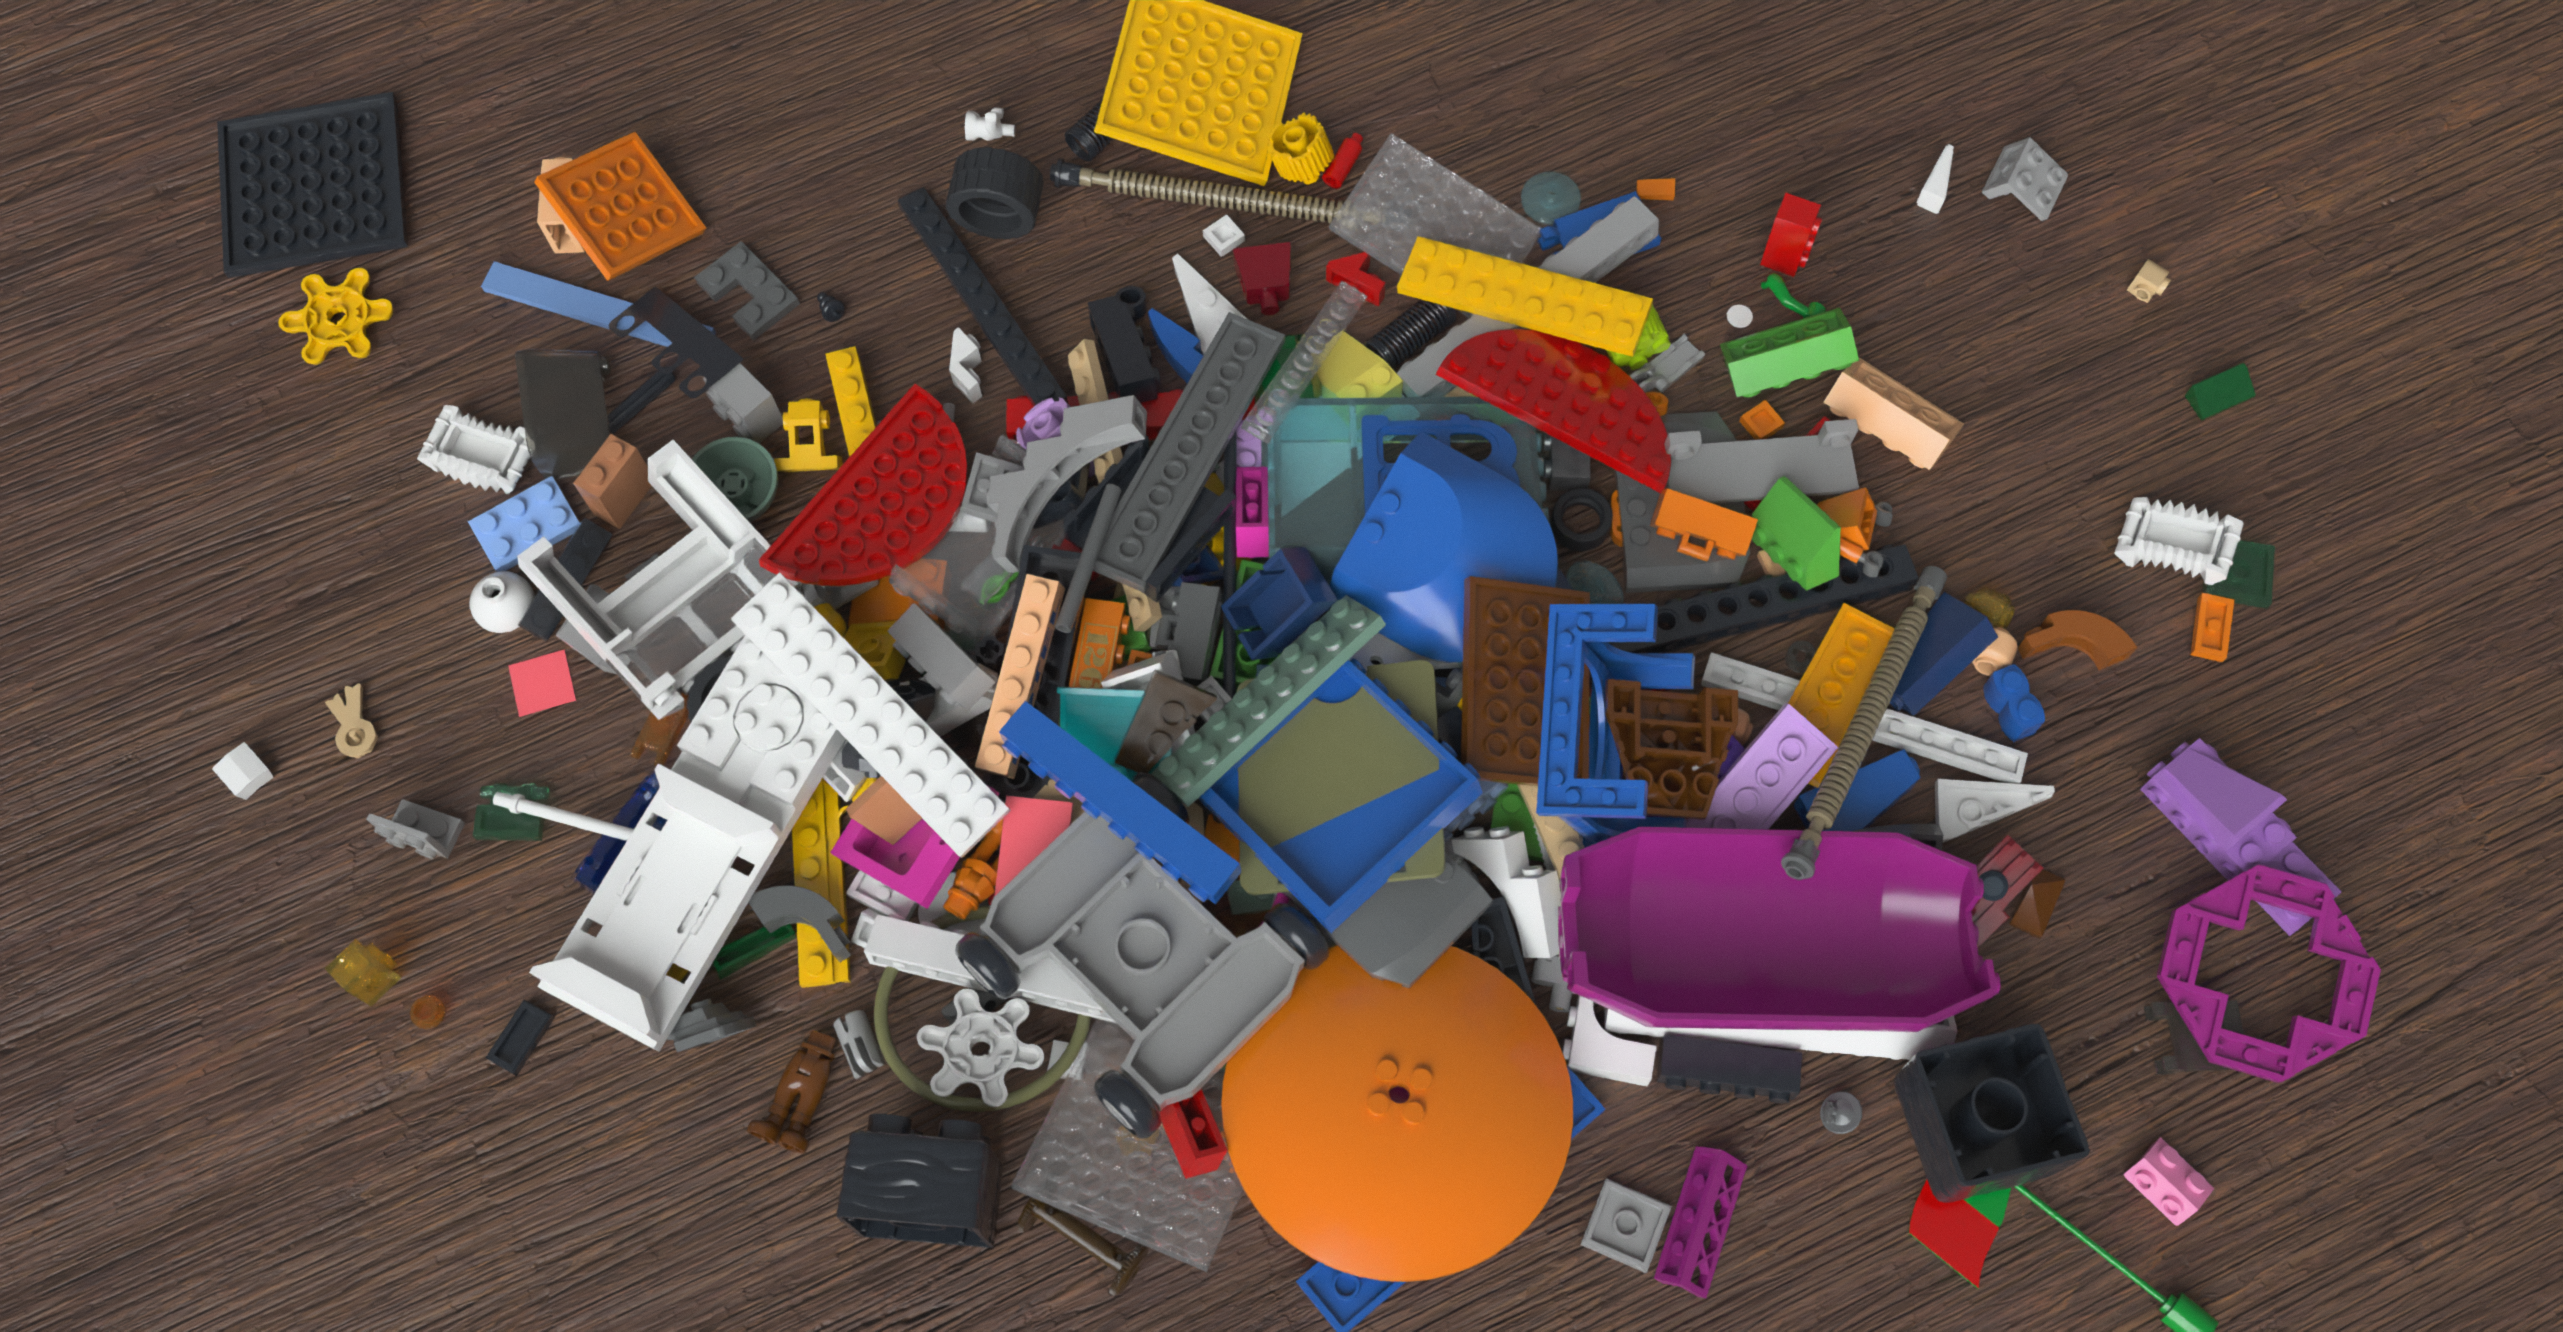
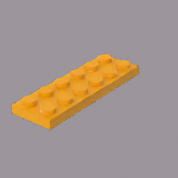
(1840, 675)

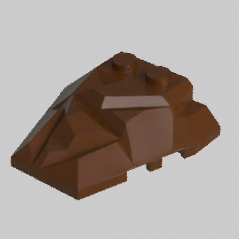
(1672, 743)

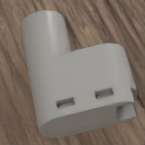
(1548, 973)

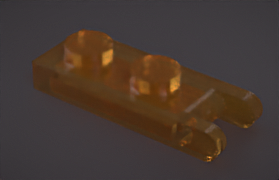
(660, 734)

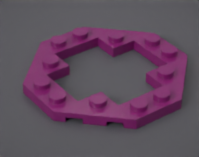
(2205, 1008)

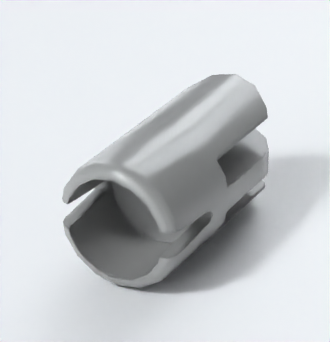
(859, 1043)

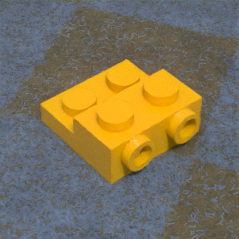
(877, 647)

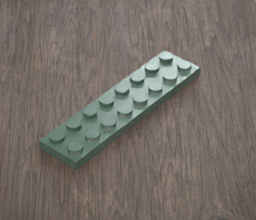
(1268, 699)

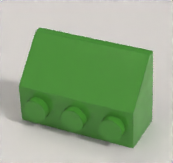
(1797, 535)

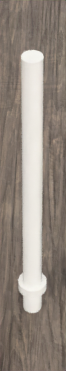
(519, 804)

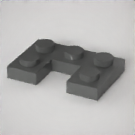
(770, 296)

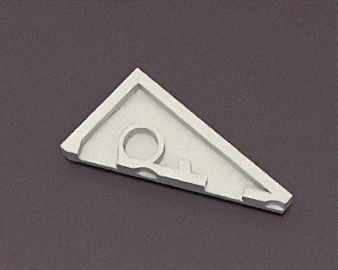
(1204, 303)
(1973, 804)

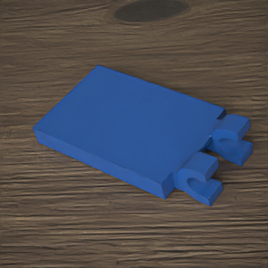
(1579, 222)

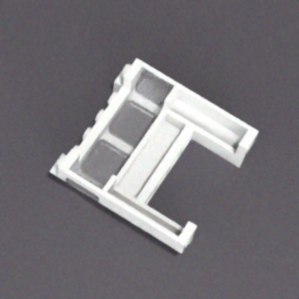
(680, 606)

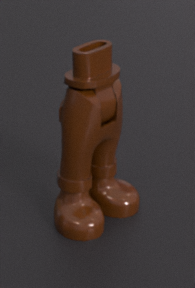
(804, 1075)

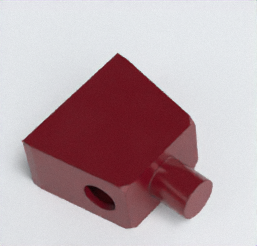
(1264, 274)

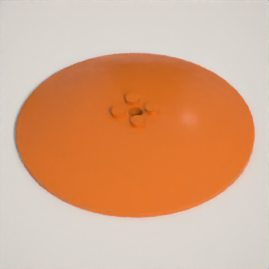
(1411, 1182)

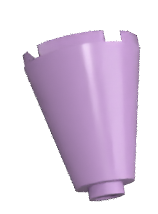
(1043, 423)

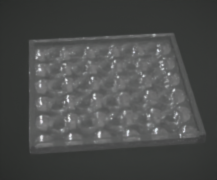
(1124, 1182)

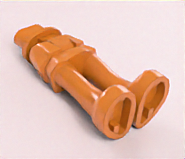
(975, 878)

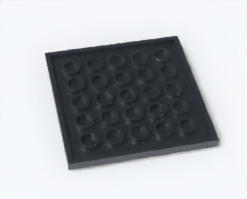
(311, 184)

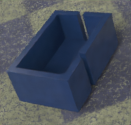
(1280, 601)

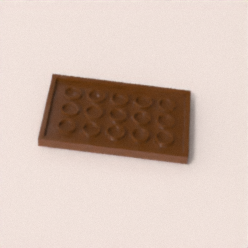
(1506, 678)

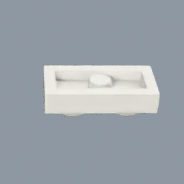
(880, 897)

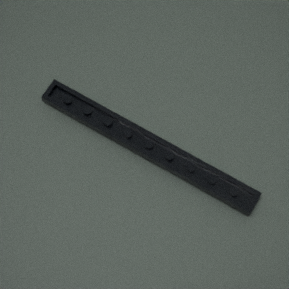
(980, 298)

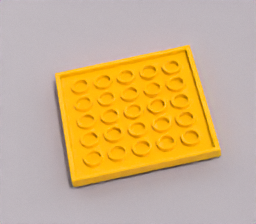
(1199, 84)

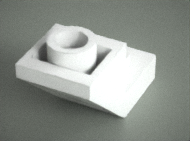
(963, 359)

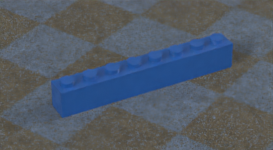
(1119, 802)

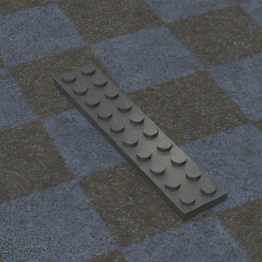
(1187, 450)

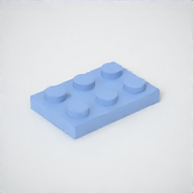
(523, 521)

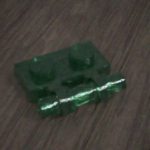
(498, 823)

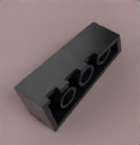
(1497, 944)

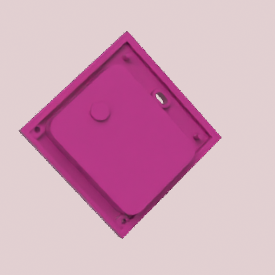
(912, 866)

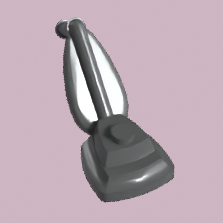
(707, 1024)

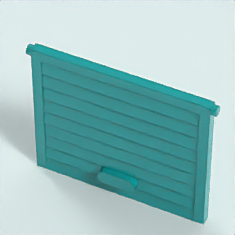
(1101, 719)

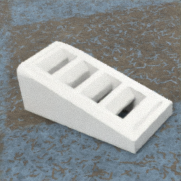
(1936, 187)

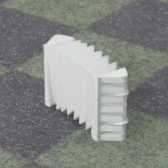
(475, 451)
(2179, 538)

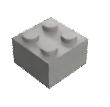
(746, 404)

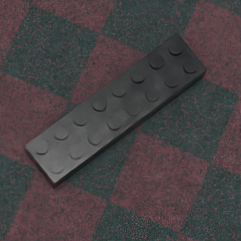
(1060, 567)

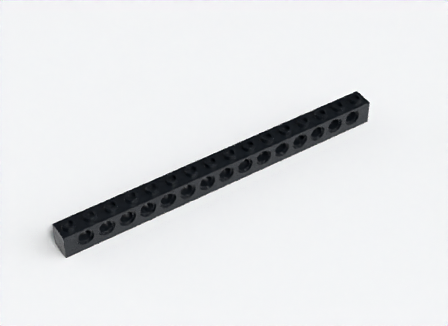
(1898, 578)

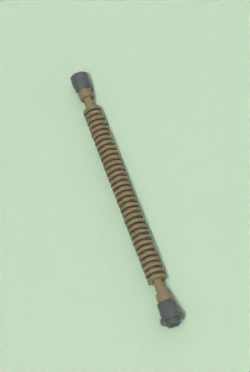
(1862, 728)

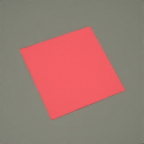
(541, 683)

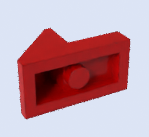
(1353, 272)

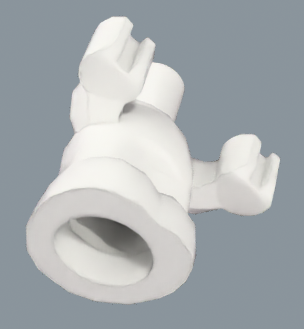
(988, 126)

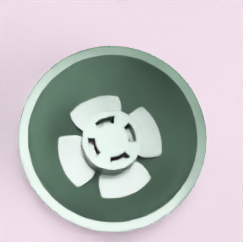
(741, 469)

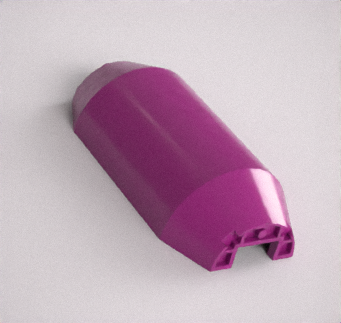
(1722, 938)

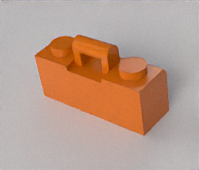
(1693, 517)

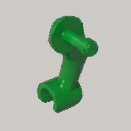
(1779, 288)

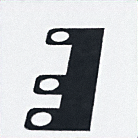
(687, 337)

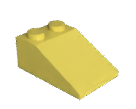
(1357, 373)

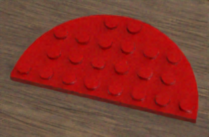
(1567, 395)
(882, 504)

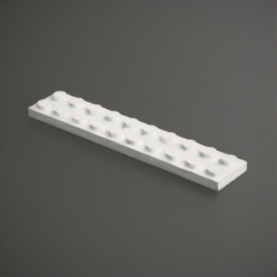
(870, 715)

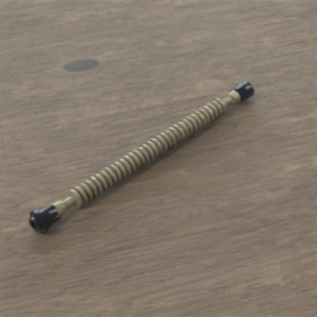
(1076, 175)

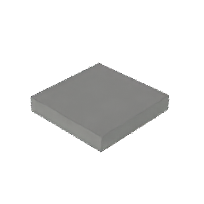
(1626, 1225)

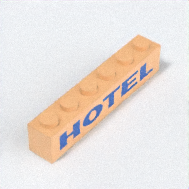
(1020, 668)

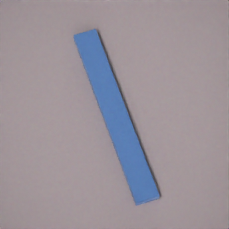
(567, 300)

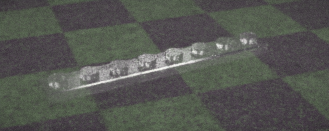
(1303, 362)

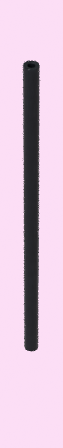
(1229, 570)

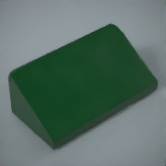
(2221, 392)

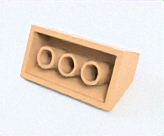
(1893, 413)

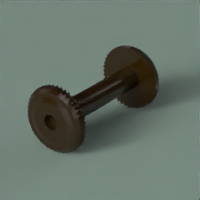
(1087, 1239)

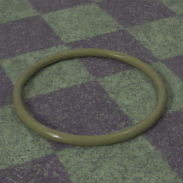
(953, 1101)

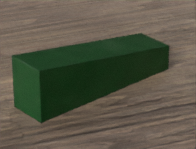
(749, 949)

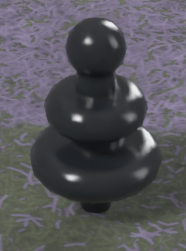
(831, 307)

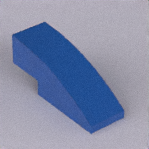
(1176, 344)

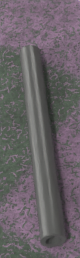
(1088, 558)

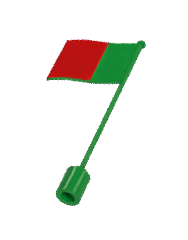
(1966, 1228)

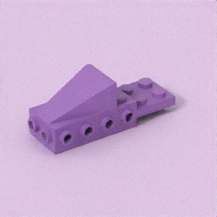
(2230, 820)

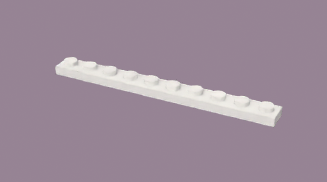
(1894, 729)

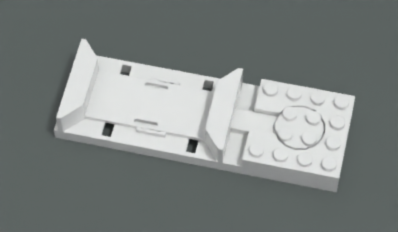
(672, 891)

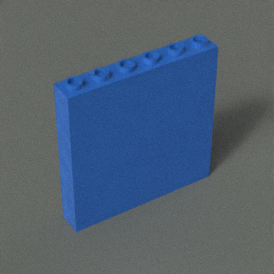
(1354, 854)

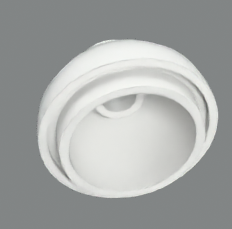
(507, 608)

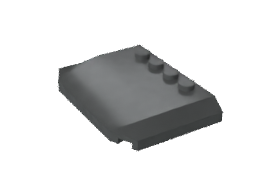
(1652, 560)
(1409, 923)

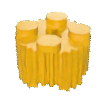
(1300, 149)

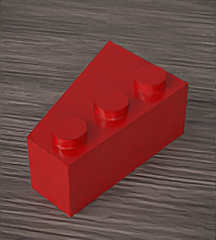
(1792, 235)

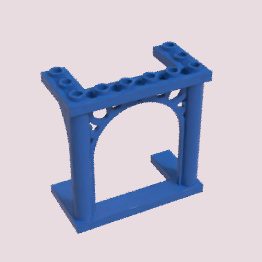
(1576, 636)

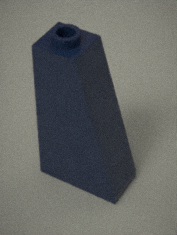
(1945, 648)

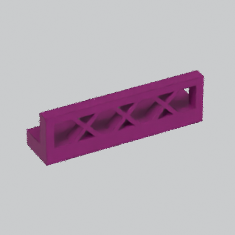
(1696, 1217)

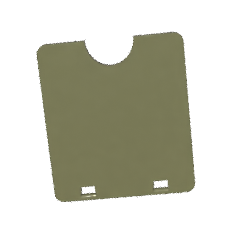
(1337, 761)

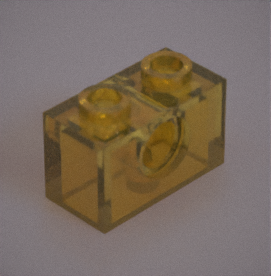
(364, 971)

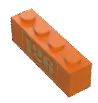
(1099, 642)

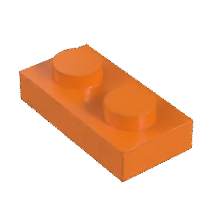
(2212, 627)

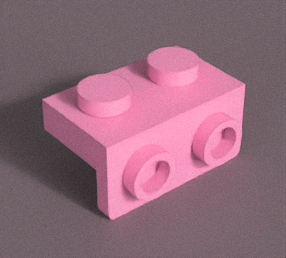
(2169, 1182)

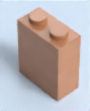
(614, 481)

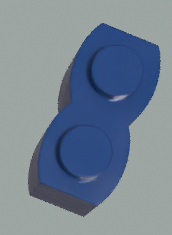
(2017, 708)

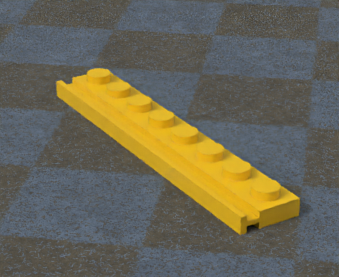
(824, 874)

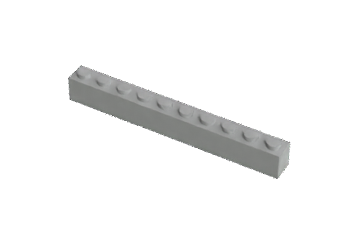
(1584, 257)

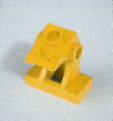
(806, 456)

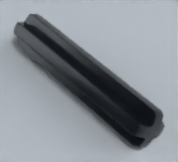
(639, 399)

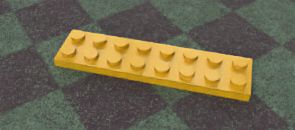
(1525, 296)

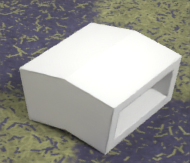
(242, 771)

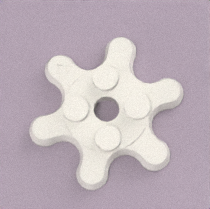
(975, 1026)

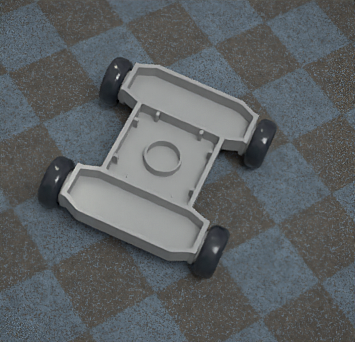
(1144, 958)

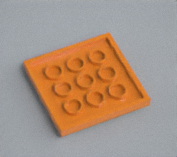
(620, 205)

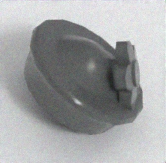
(1841, 1112)

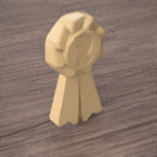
(355, 735)

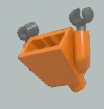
(1856, 517)

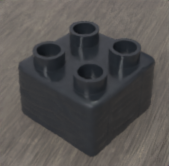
(1990, 1113)
(920, 1184)

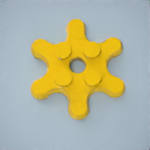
(323, 304)

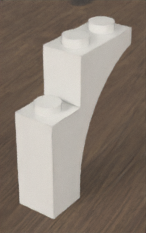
(1527, 889)

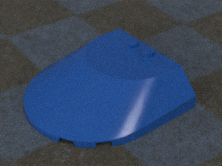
(1431, 530)

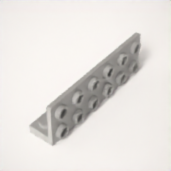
(1751, 467)

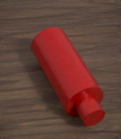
(1343, 161)

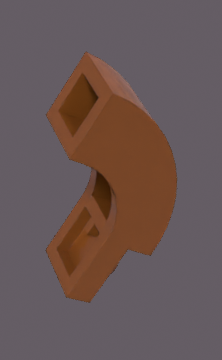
(2082, 630)

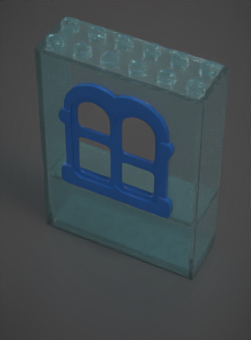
(1332, 464)

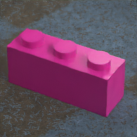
(1252, 512)

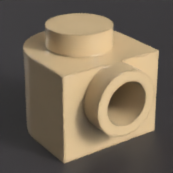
(2149, 281)

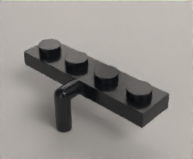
(578, 560)

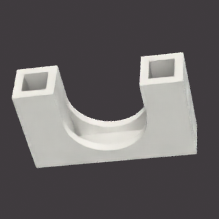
(1601, 1054)

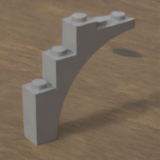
(1050, 462)

